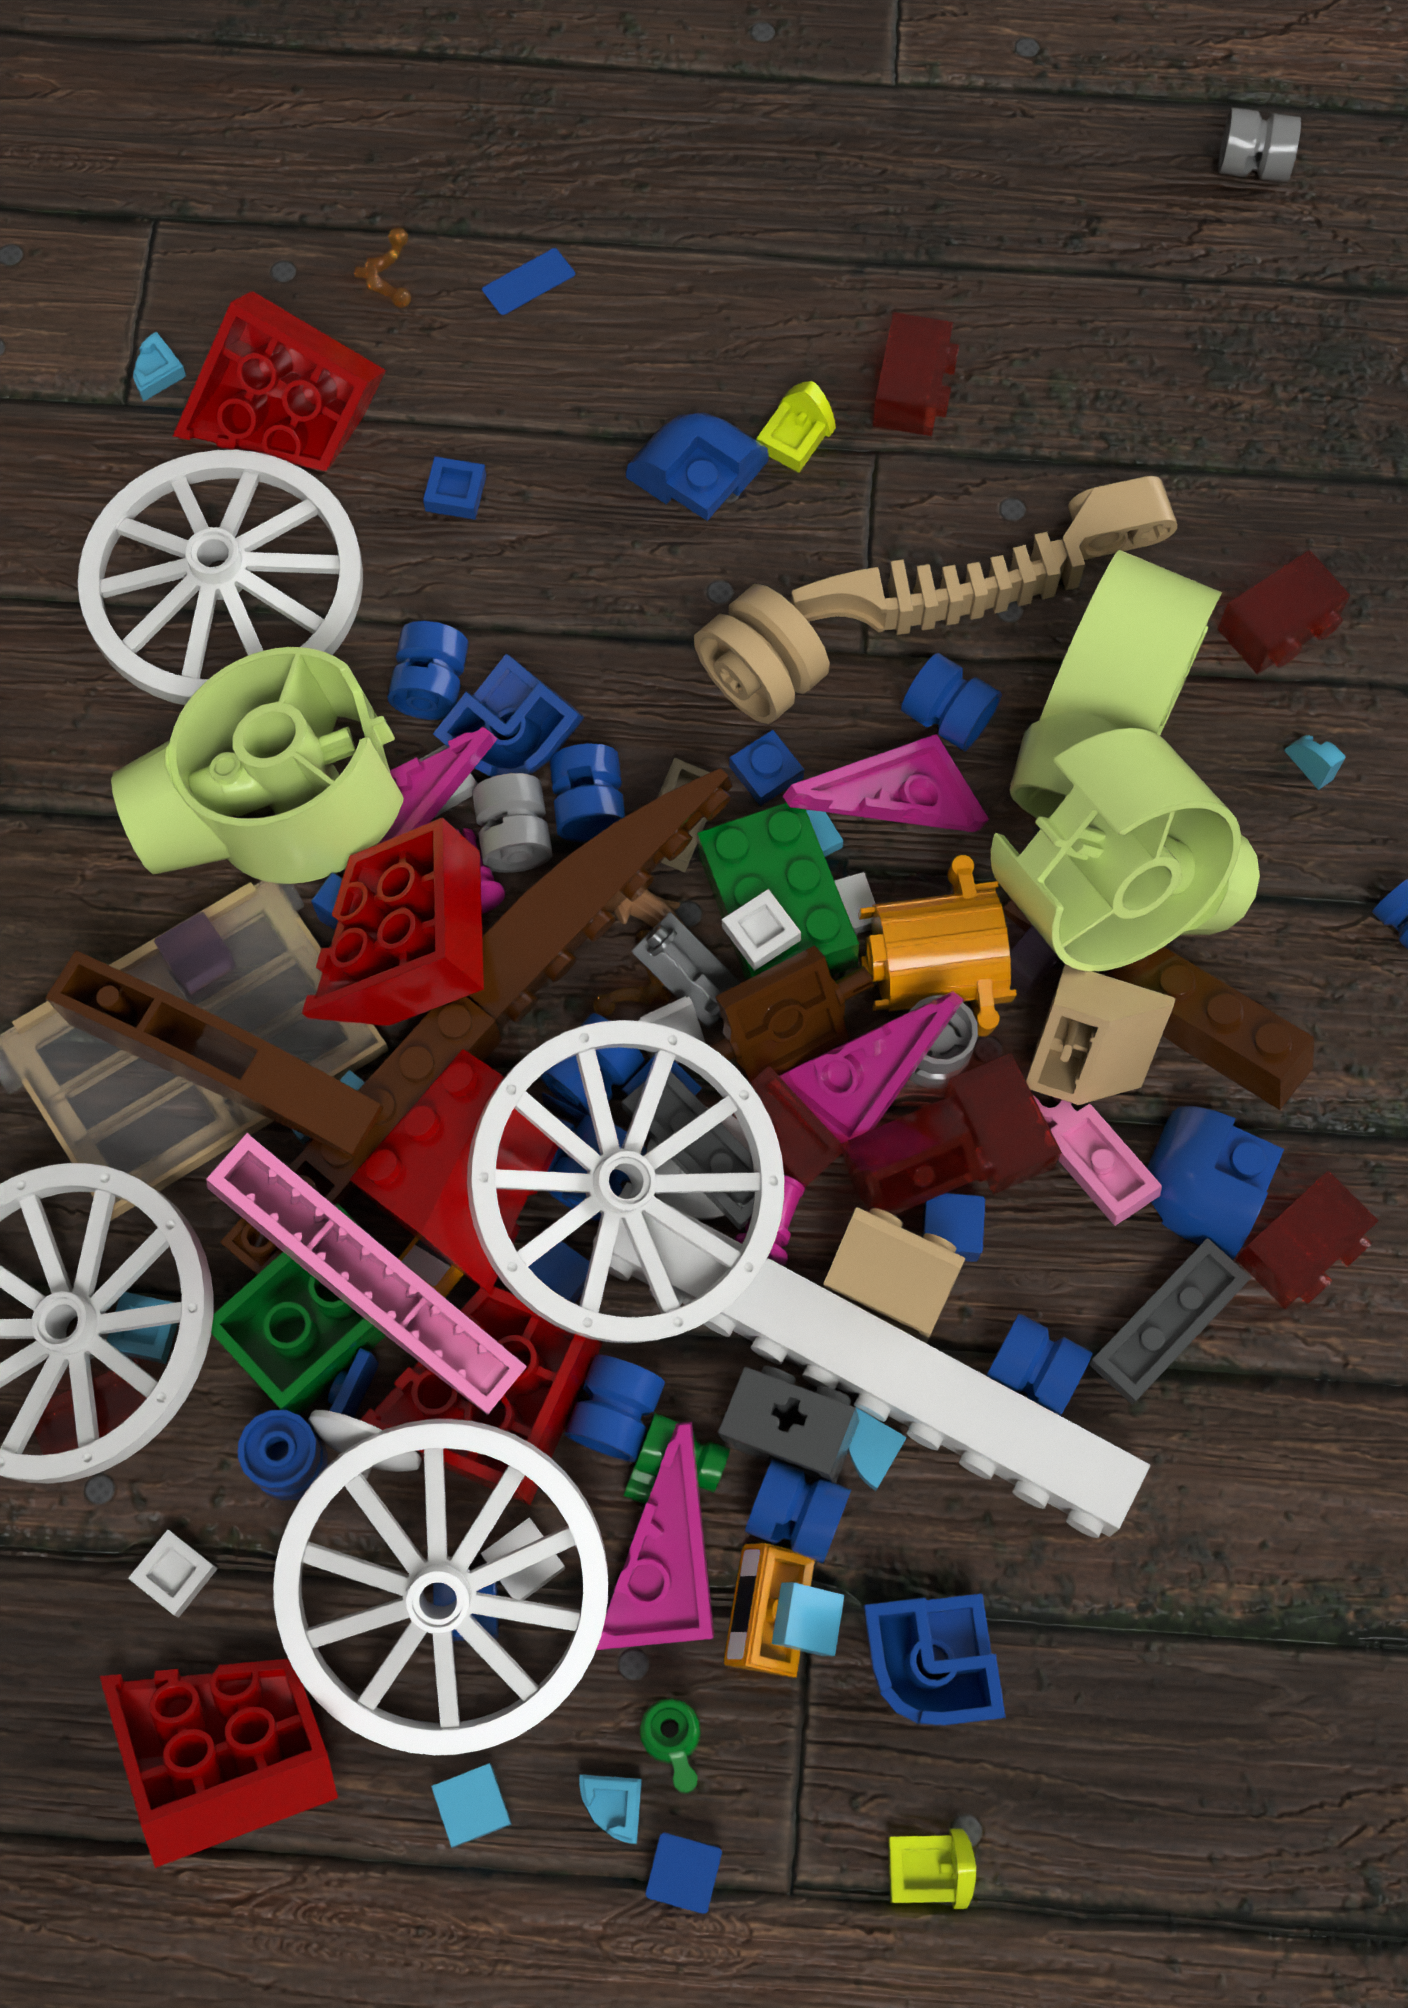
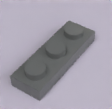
(711, 1153)
(1169, 1321)

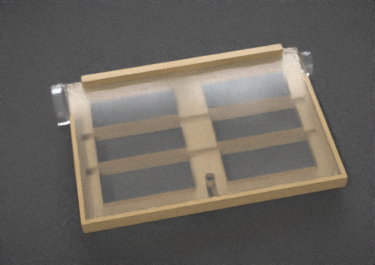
(152, 1122)

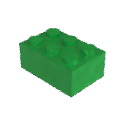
(780, 854)
(292, 1333)

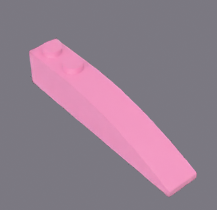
(363, 1273)

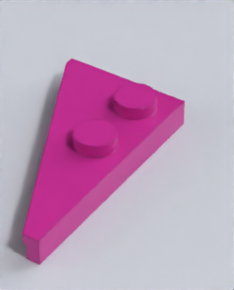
(433, 781)
(901, 785)
(862, 1077)
(665, 1576)

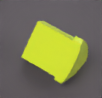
(798, 426)
(932, 1869)

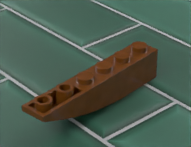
(581, 892)
(1219, 1024)
(211, 1053)
(397, 1088)

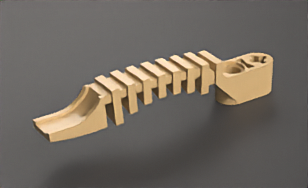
(1103, 519)

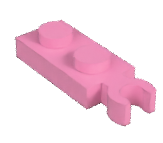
(1100, 1161)

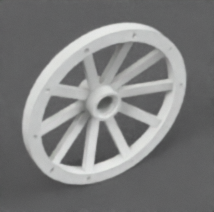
(209, 546)
(737, 1099)
(90, 1337)
(451, 1734)

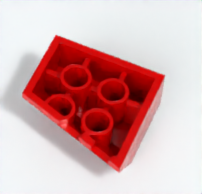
(403, 930)
(423, 1165)
(533, 1406)
(217, 1753)

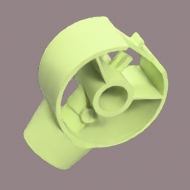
(1117, 671)
(258, 741)
(1129, 856)

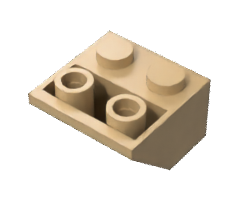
(1097, 1037)
(894, 1272)

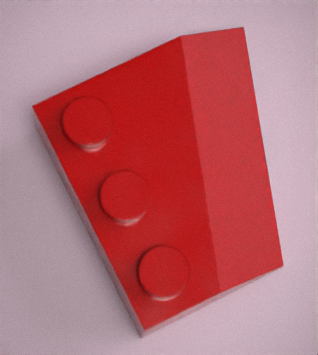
(278, 387)

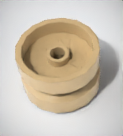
(762, 653)

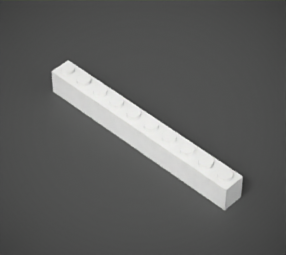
(907, 1381)

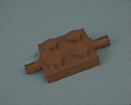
(786, 1014)

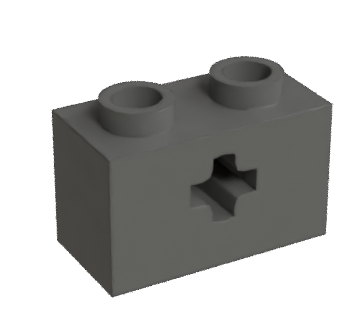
(755, 1427)

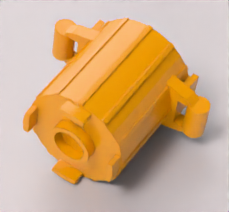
(942, 948)

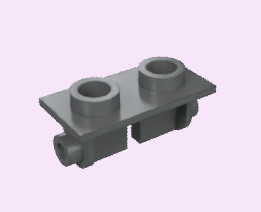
(685, 967)

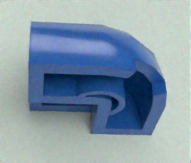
(697, 462)
(520, 713)
(1211, 1177)
(935, 1659)

